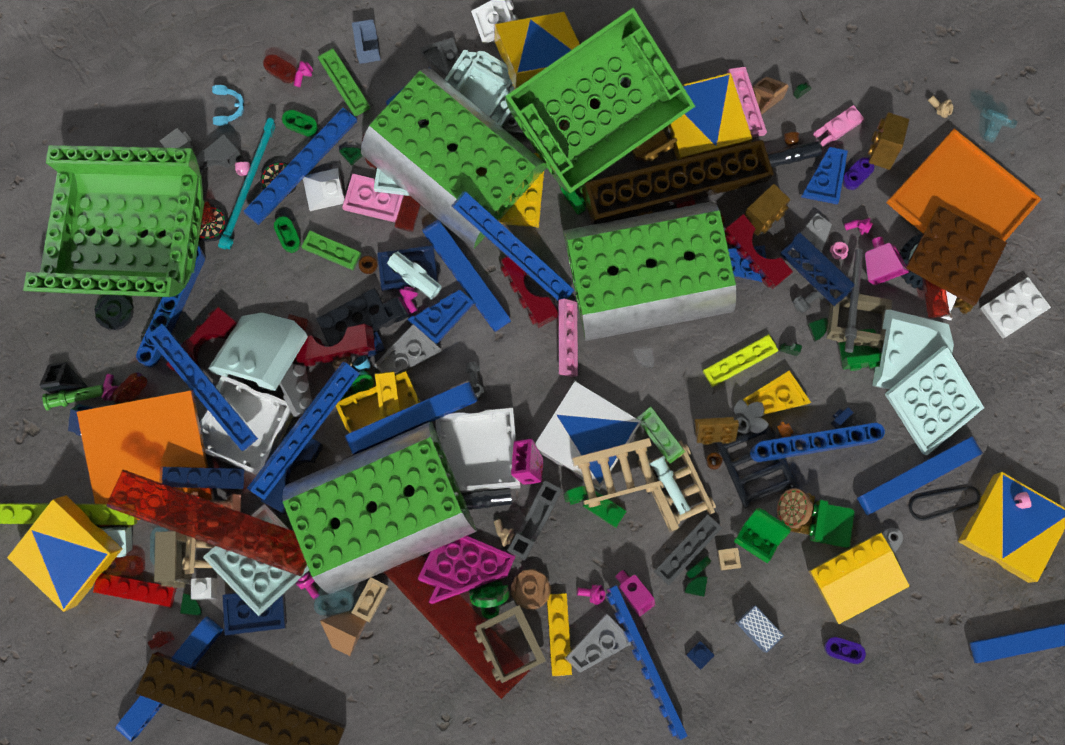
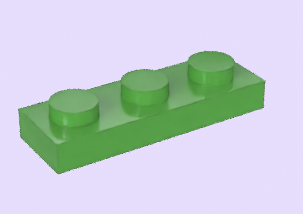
(331, 250)
(661, 435)

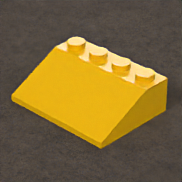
(859, 578)

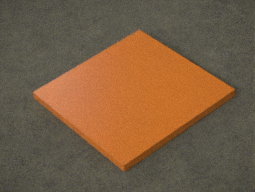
(966, 184)
(141, 440)

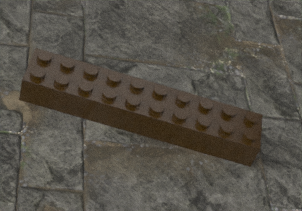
(677, 182)
(234, 705)

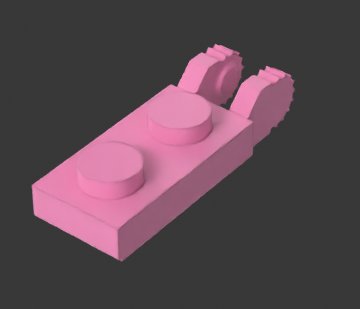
(840, 125)

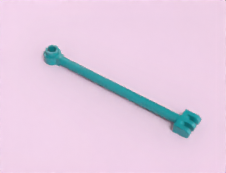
(226, 241)

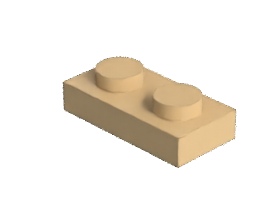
(370, 599)

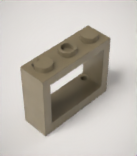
(865, 303)
(169, 553)
(490, 654)

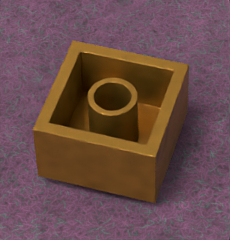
(888, 140)
(767, 209)

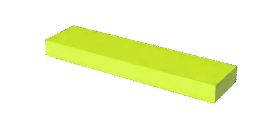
(740, 360)

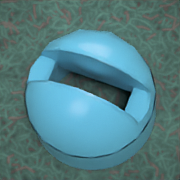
(362, 363)

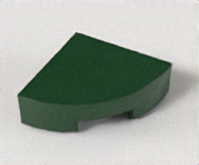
(801, 90)
(351, 154)
(818, 328)
(794, 350)
(698, 567)
(697, 587)
(190, 606)

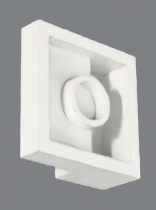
(490, 14)

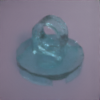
(997, 120)

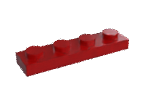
(134, 590)

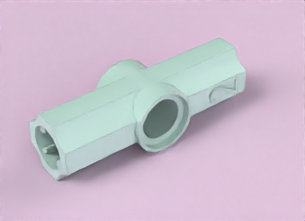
(414, 275)

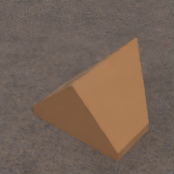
(769, 92)
(343, 631)

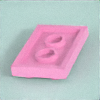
(365, 201)

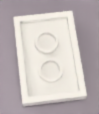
(1015, 307)

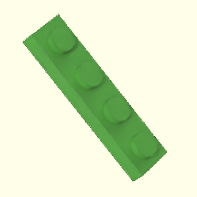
(344, 82)

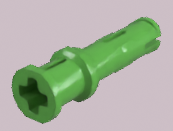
(63, 398)

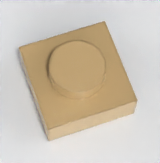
(729, 559)

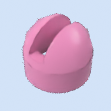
(242, 168)
(1024, 500)

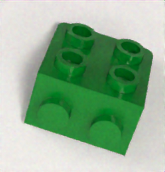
(861, 357)
(831, 524)
(762, 534)

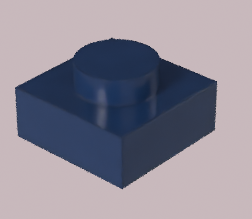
(379, 347)
(840, 416)
(700, 655)

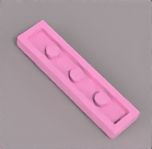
(748, 101)
(568, 338)

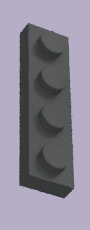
(687, 550)

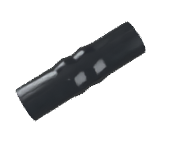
(794, 153)
(488, 498)

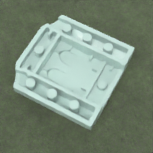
(483, 82)
(907, 345)
(260, 349)

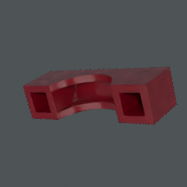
(771, 270)
(540, 308)
(216, 326)
(356, 340)

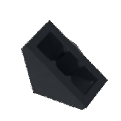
(60, 377)

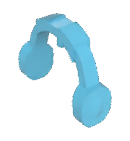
(223, 120)

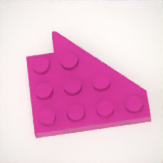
(463, 567)

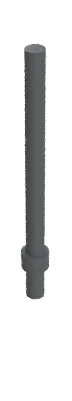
(851, 331)

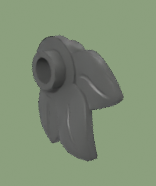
(752, 415)

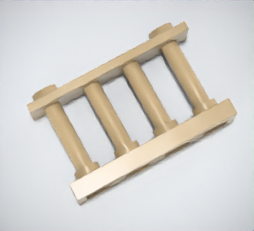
(621, 453)
(664, 502)
(189, 562)

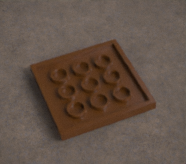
(956, 255)

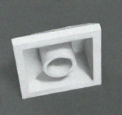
(324, 189)

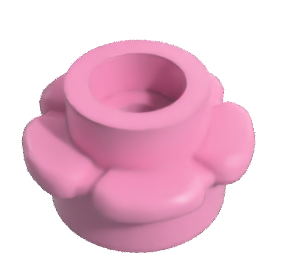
(841, 246)

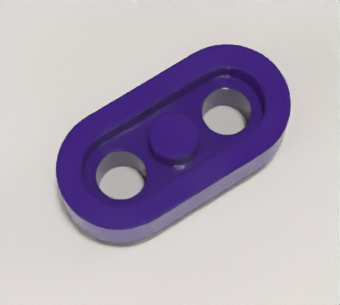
(859, 173)
(844, 650)

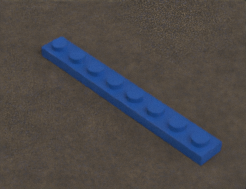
(300, 166)
(511, 246)
(202, 387)
(303, 430)
(649, 671)

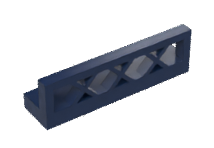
(822, 265)

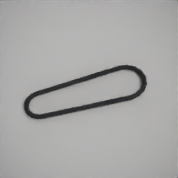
(944, 492)

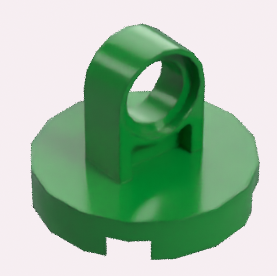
(489, 595)

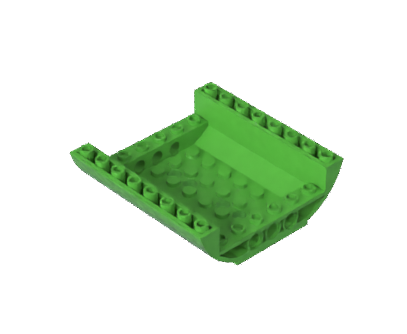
(126, 193)

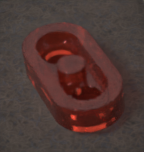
(281, 69)
(129, 388)
(123, 566)

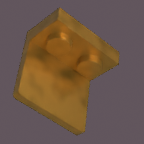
(649, 149)
(716, 430)

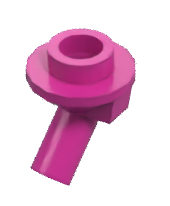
(303, 70)
(863, 225)
(408, 294)
(108, 388)
(306, 582)
(596, 594)

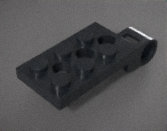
(388, 314)

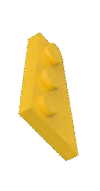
(779, 394)

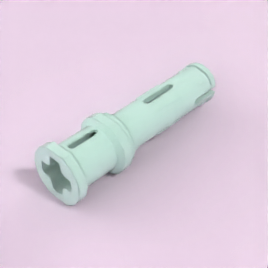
(665, 475)

